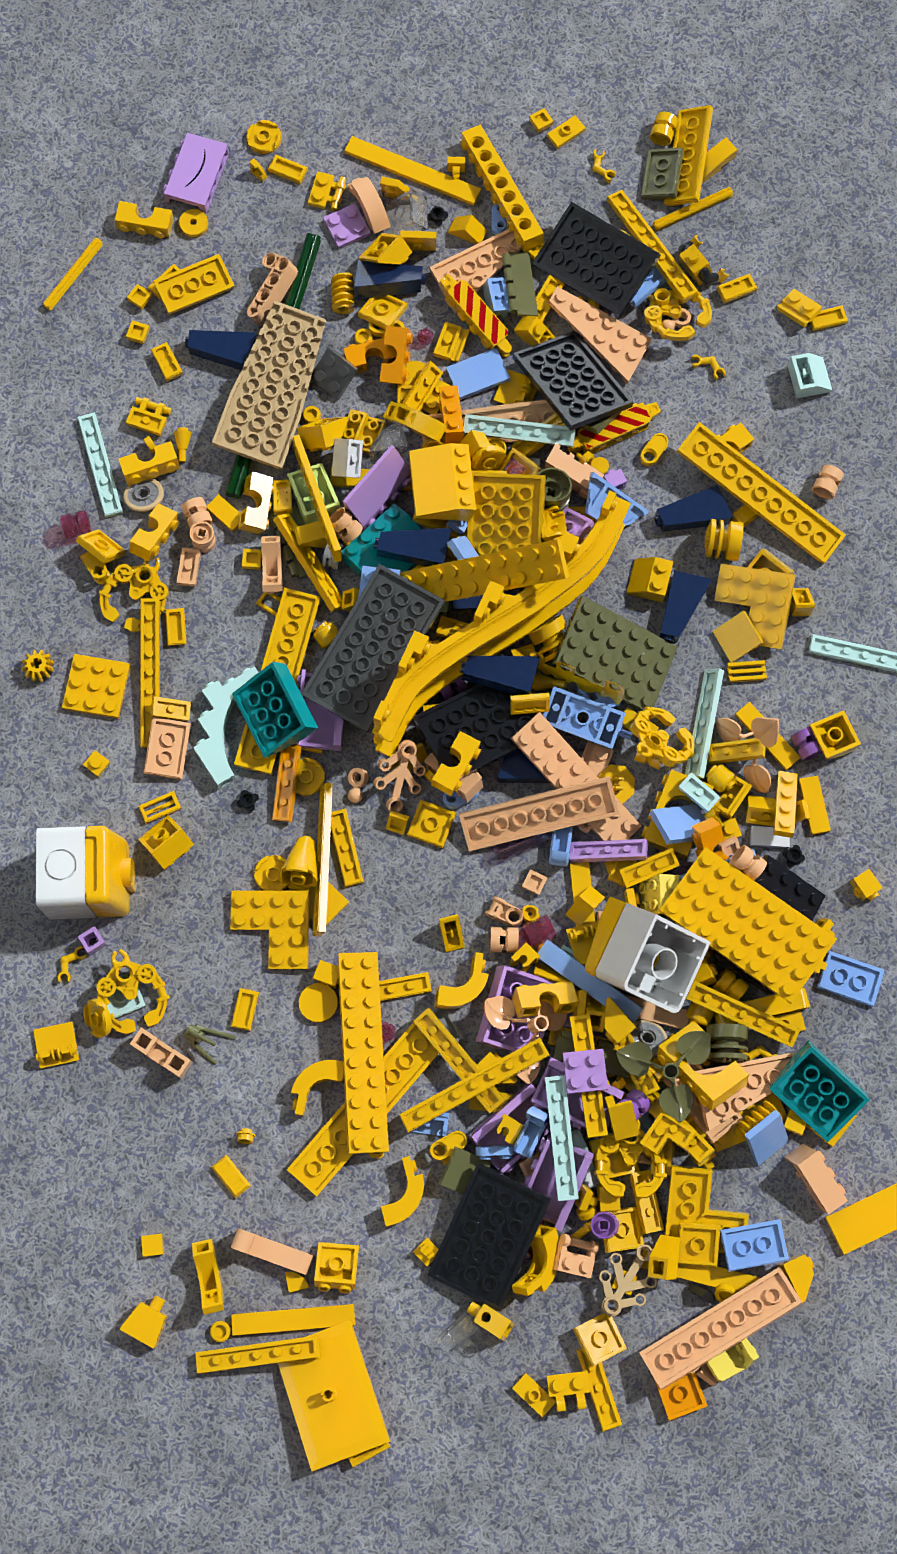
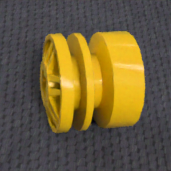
(724, 540)
(550, 635)

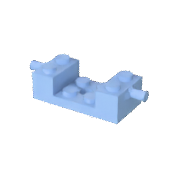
(603, 723)

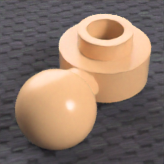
(686, 315)
(355, 794)

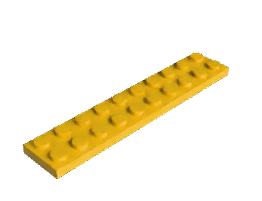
(761, 493)
(509, 568)
(288, 646)
(362, 1053)
(329, 1148)

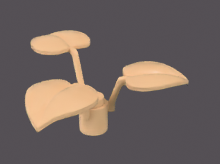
(764, 730)
(499, 1013)

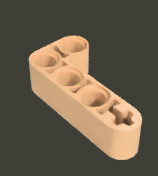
(274, 287)
(271, 1251)

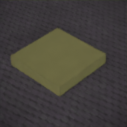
(460, 1169)

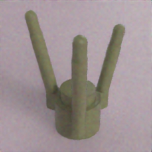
(195, 1034)

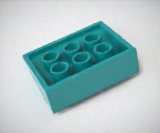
(361, 549)
(274, 709)
(819, 1091)

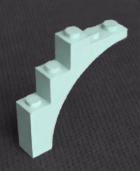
(212, 750)

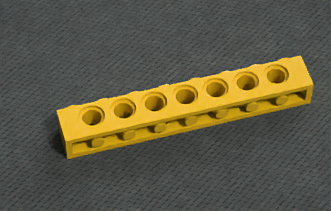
(502, 188)

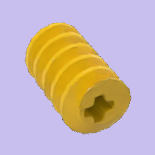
(342, 293)
(756, 1117)

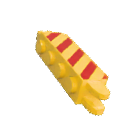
(476, 314)
(622, 427)

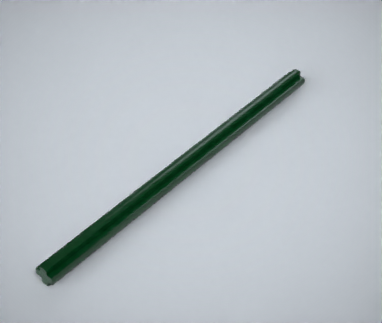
(294, 299)

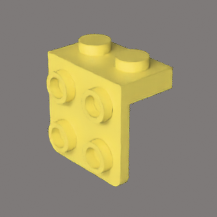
(656, 891)
(733, 1361)

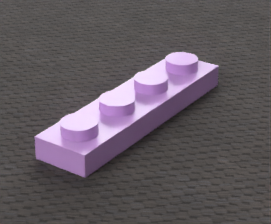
(608, 850)

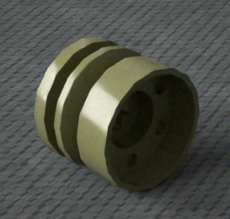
(557, 488)
(727, 1043)

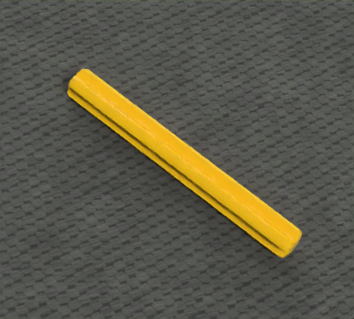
(693, 208)
(72, 274)

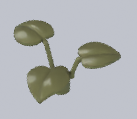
(676, 1100)

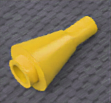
(182, 439)
(544, 682)

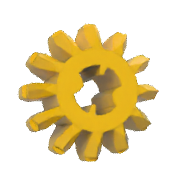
(31, 664)

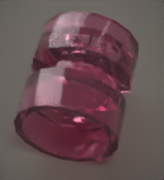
(69, 524)
(539, 931)

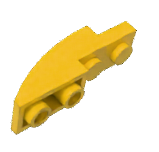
(415, 421)

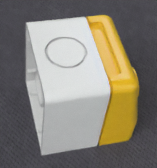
(83, 873)
(645, 954)

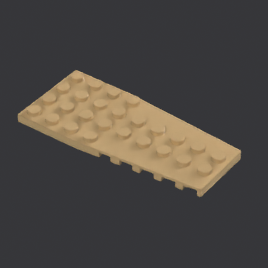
(271, 387)

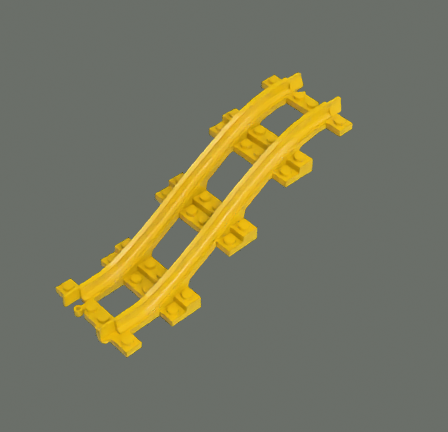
(496, 625)

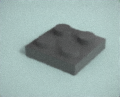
(333, 373)

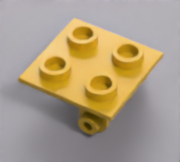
(516, 390)
(581, 940)
(56, 1045)

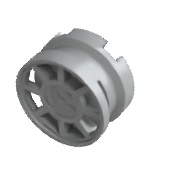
(328, 560)

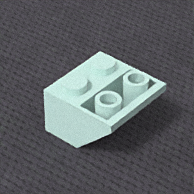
(808, 375)

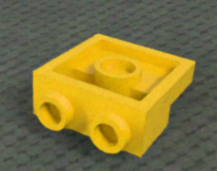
(336, 1267)

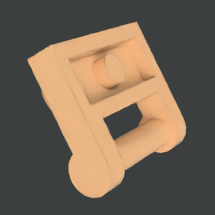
(573, 1262)

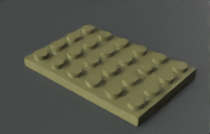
(615, 650)

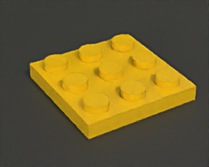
(96, 686)

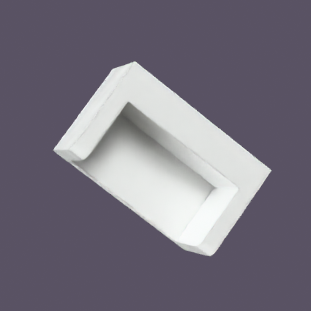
(347, 458)

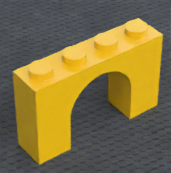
(669, 793)
(709, 1089)

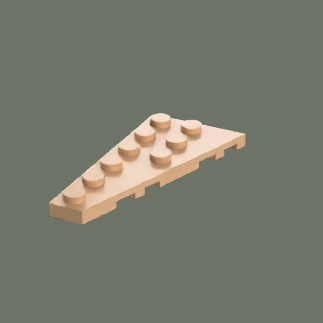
(477, 262)
(606, 335)
(761, 1075)

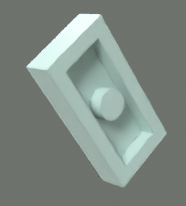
(699, 792)

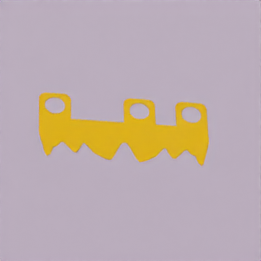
(584, 685)

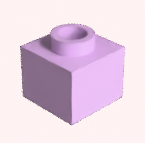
(616, 478)
(87, 936)

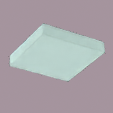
(120, 1005)

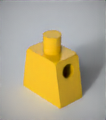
(146, 1322)
(498, 1324)

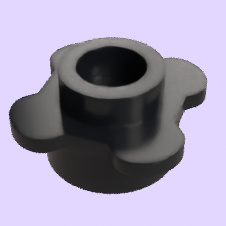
(436, 210)
(248, 805)
(799, 857)

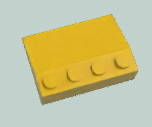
(442, 482)

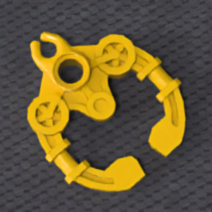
(667, 303)
(138, 588)
(655, 742)
(129, 987)
(630, 1152)

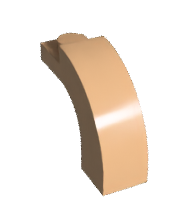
(371, 204)
(272, 564)

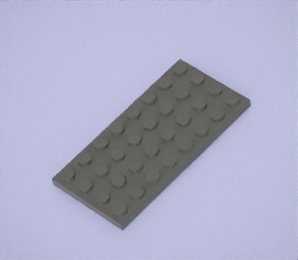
(369, 647)

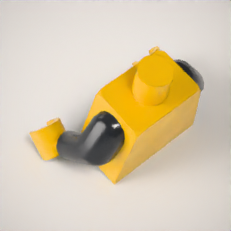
(697, 264)

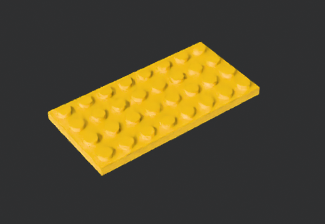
(748, 925)

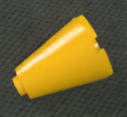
(300, 866)

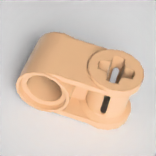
(503, 912)

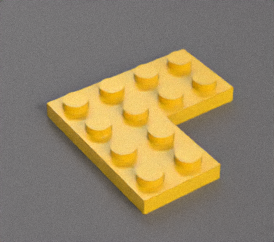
(766, 595)
(284, 916)
(690, 1202)

